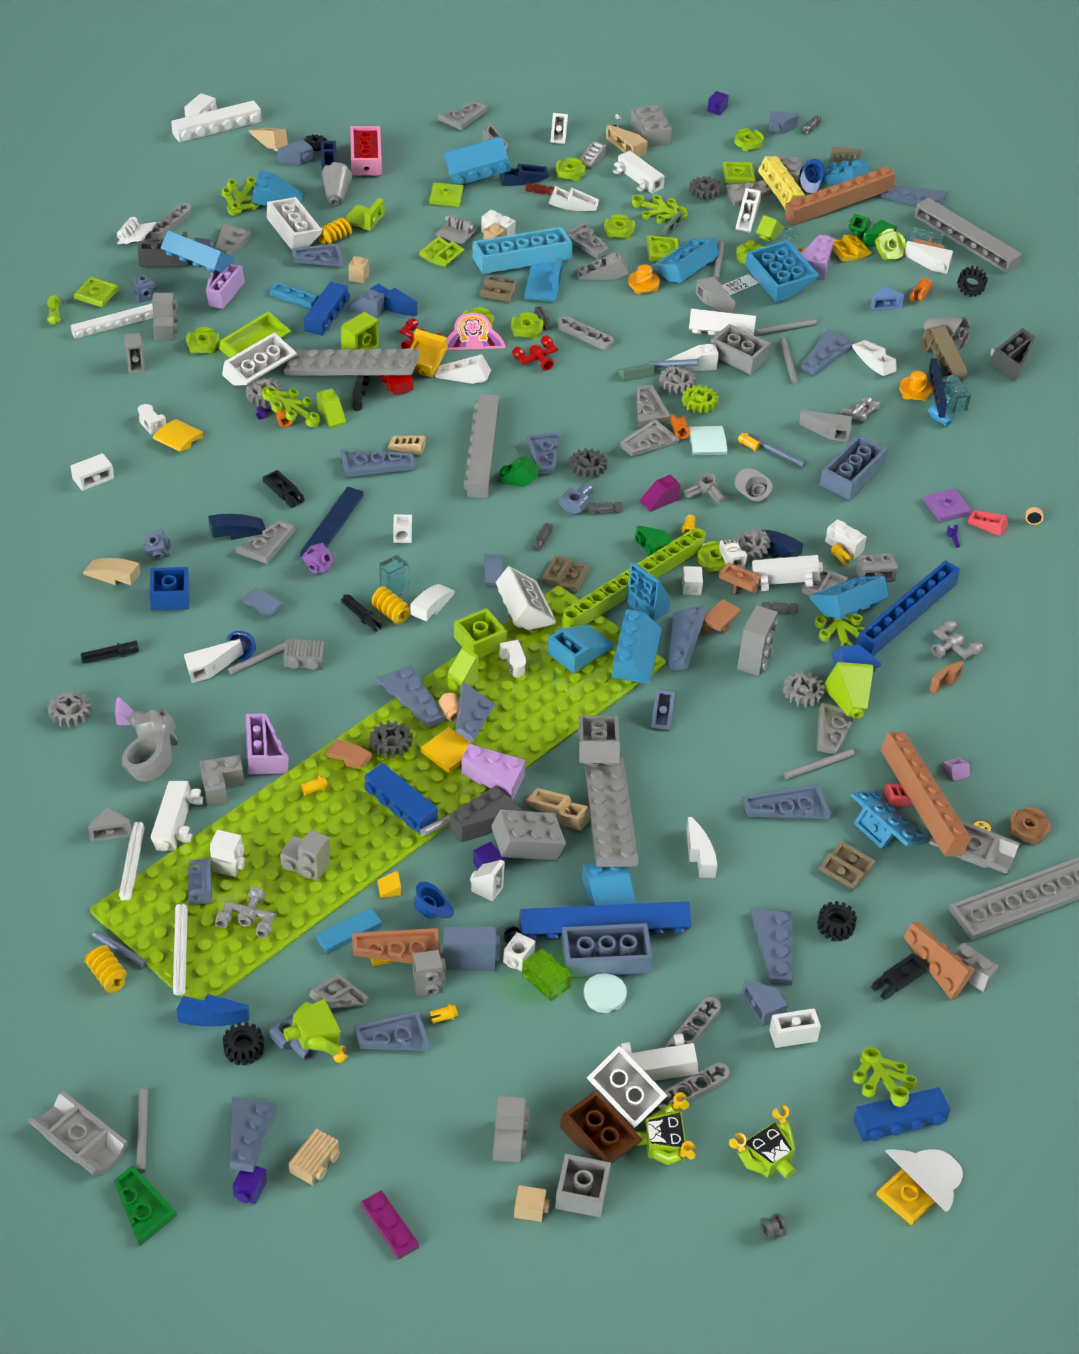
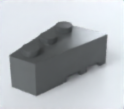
(152, 255)
(1012, 353)
(477, 816)

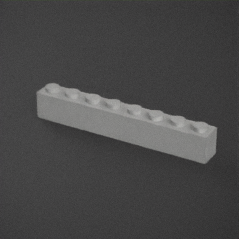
(968, 235)
(482, 447)

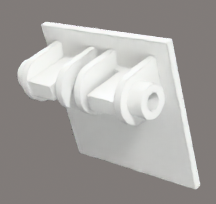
(133, 231)

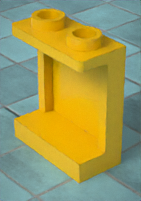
(432, 350)

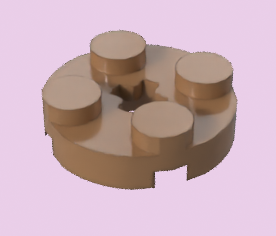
(1034, 834)

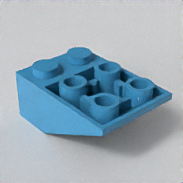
(840, 172)
(647, 593)
(577, 646)

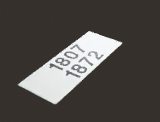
(739, 284)

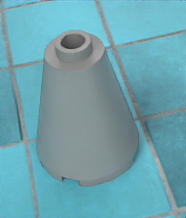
(336, 182)
(956, 327)

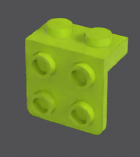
(366, 217)

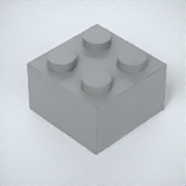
(582, 1185)

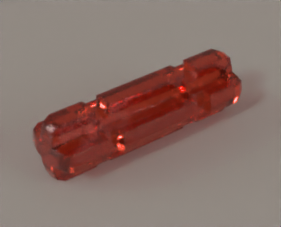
(540, 189)

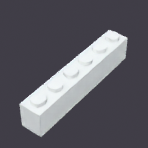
(216, 121)

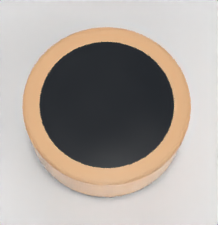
(1034, 516)

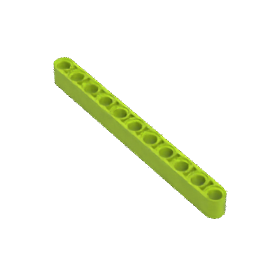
(617, 589)

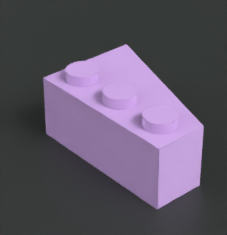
(819, 254)
(224, 285)
(263, 748)
(493, 769)

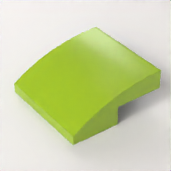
(441, 252)

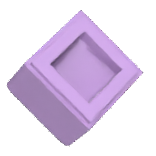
(122, 712)
(957, 768)

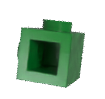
(859, 225)

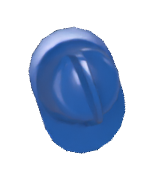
(811, 175)
(431, 901)

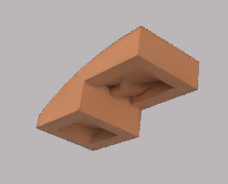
(947, 675)
(352, 754)

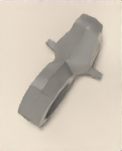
(155, 735)

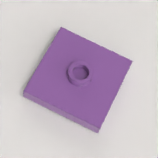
(947, 505)

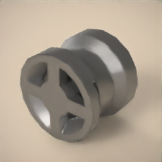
(773, 1227)

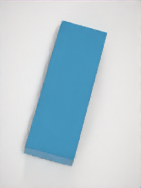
(293, 295)
(342, 933)

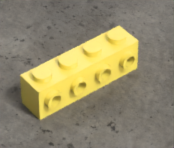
(779, 180)

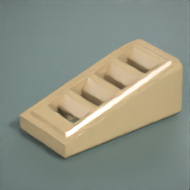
(408, 444)

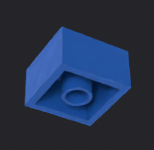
(169, 588)

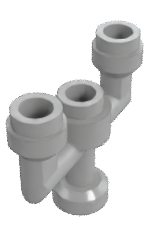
(954, 642)
(248, 914)

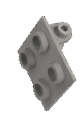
(456, 230)

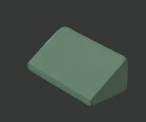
(671, 226)
(636, 372)

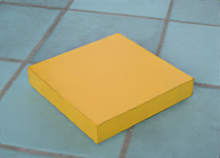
(446, 749)
(905, 1197)

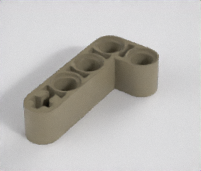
(940, 342)

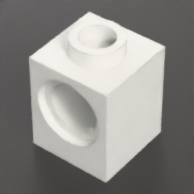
(402, 529)
(692, 580)
(518, 950)

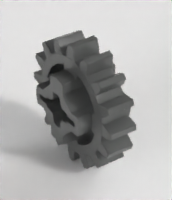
(705, 188)
(588, 463)
(391, 739)

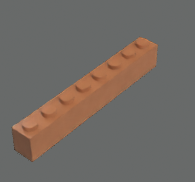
(839, 195)
(925, 794)

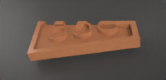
(395, 945)
(941, 963)

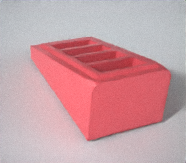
(994, 522)
(893, 795)

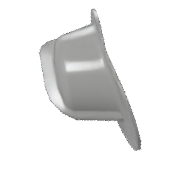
(753, 485)

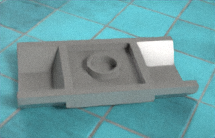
(987, 849)
(80, 1135)

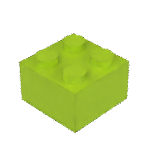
(360, 333)
(480, 633)

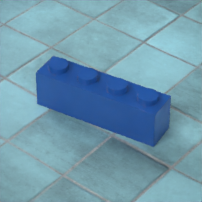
(326, 308)
(400, 798)
(886, 1119)

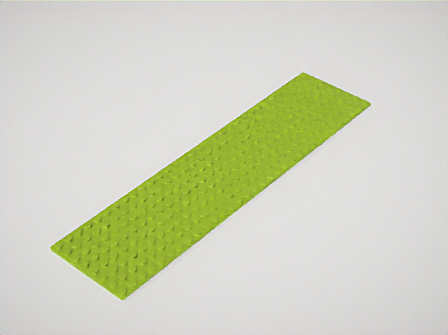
(364, 836)

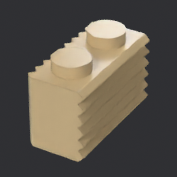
(314, 1157)

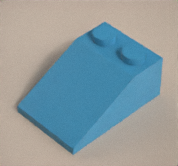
(271, 188)
(607, 885)

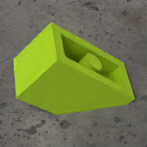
(769, 228)
(330, 408)
(463, 670)

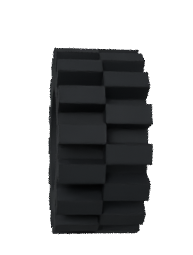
(969, 288)
(835, 930)
(243, 1054)

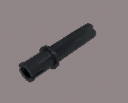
(367, 617)
(109, 652)

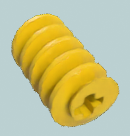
(335, 231)
(391, 605)
(106, 968)

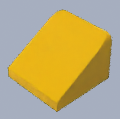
(389, 885)

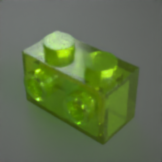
(546, 974)

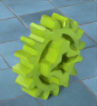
(700, 399)

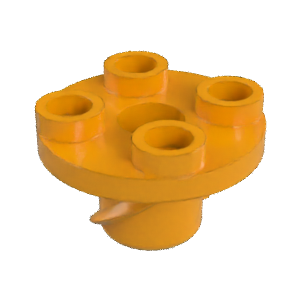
(644, 280)
(916, 387)

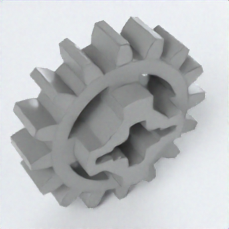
(677, 379)
(254, 391)
(754, 543)
(803, 689)
(69, 708)

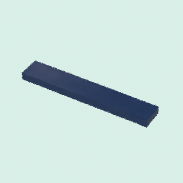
(937, 387)
(335, 518)

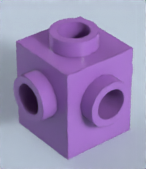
(318, 558)

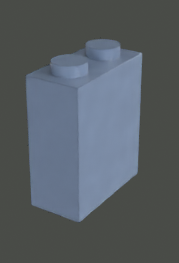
(470, 948)

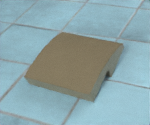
(499, 288)
(566, 573)
(847, 865)

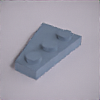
(319, 255)
(544, 451)
(472, 713)
(393, 1033)

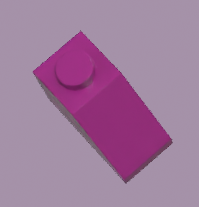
(661, 493)

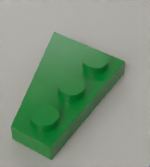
(143, 1204)

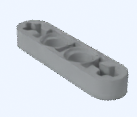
(172, 220)
(571, 326)
(699, 1013)
(695, 1092)

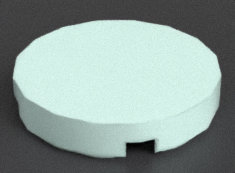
(605, 993)

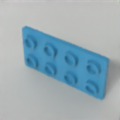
(544, 281)
(881, 821)

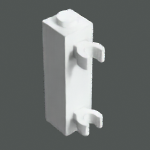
(640, 172)
(788, 570)
(172, 814)
(668, 1061)

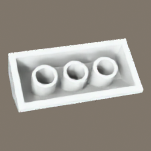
(292, 222)
(715, 321)
(257, 360)
(524, 600)

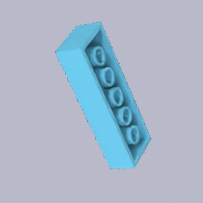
(521, 250)

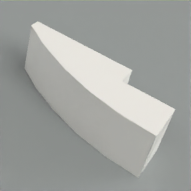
(573, 200)
(875, 357)
(431, 601)
(700, 850)

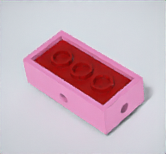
(366, 150)

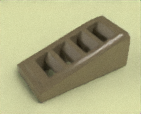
(844, 151)

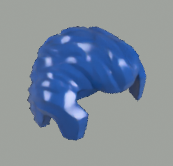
(247, 642)

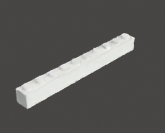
(112, 321)

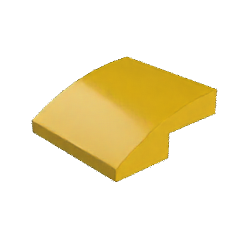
(850, 248)
(178, 435)

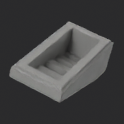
(593, 153)

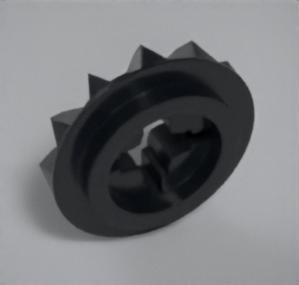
(311, 140)

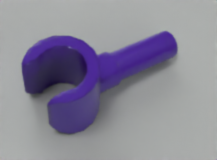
(262, 412)
(953, 534)

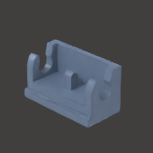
(200, 882)

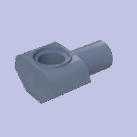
(576, 500)
(277, 1035)

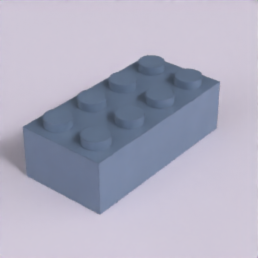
(853, 467)
(606, 949)

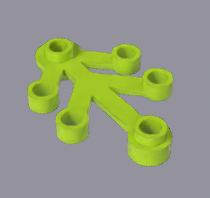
(638, 202)
(236, 207)
(290, 405)
(840, 626)
(872, 1058)

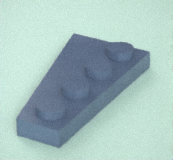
(913, 195)
(825, 352)
(362, 463)
(684, 636)
(413, 694)
(788, 803)
(775, 943)
(249, 1131)

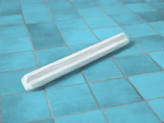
(131, 861)
(180, 946)

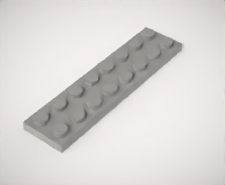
(352, 362)
(611, 815)
(1018, 900)

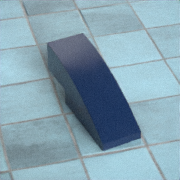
(328, 153)
(524, 174)
(235, 525)
(783, 545)

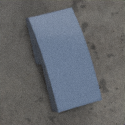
(492, 568)
(263, 602)

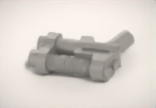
(860, 412)

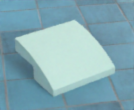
(708, 440)

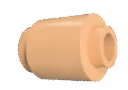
(449, 706)

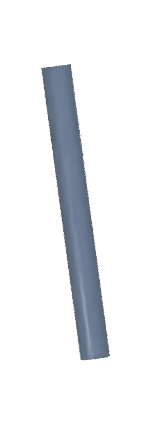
(779, 452)

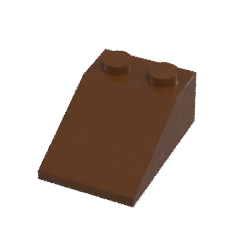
(599, 1128)

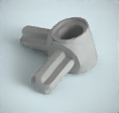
(706, 486)

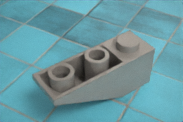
(606, 268)
(714, 295)
(829, 425)

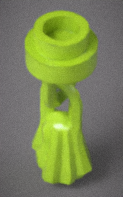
(53, 303)

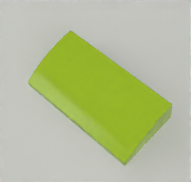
(252, 333)

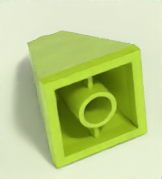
(850, 687)

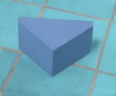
(886, 299)

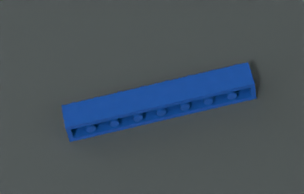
(908, 608)
(658, 916)

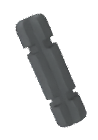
(811, 124)
(542, 314)
(607, 507)
(542, 536)
(781, 608)

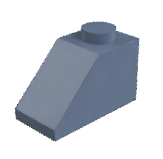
(782, 122)
(296, 153)
(370, 302)
(663, 709)
(764, 1001)

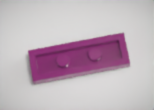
(390, 1224)

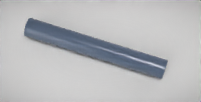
(689, 362)
(119, 948)

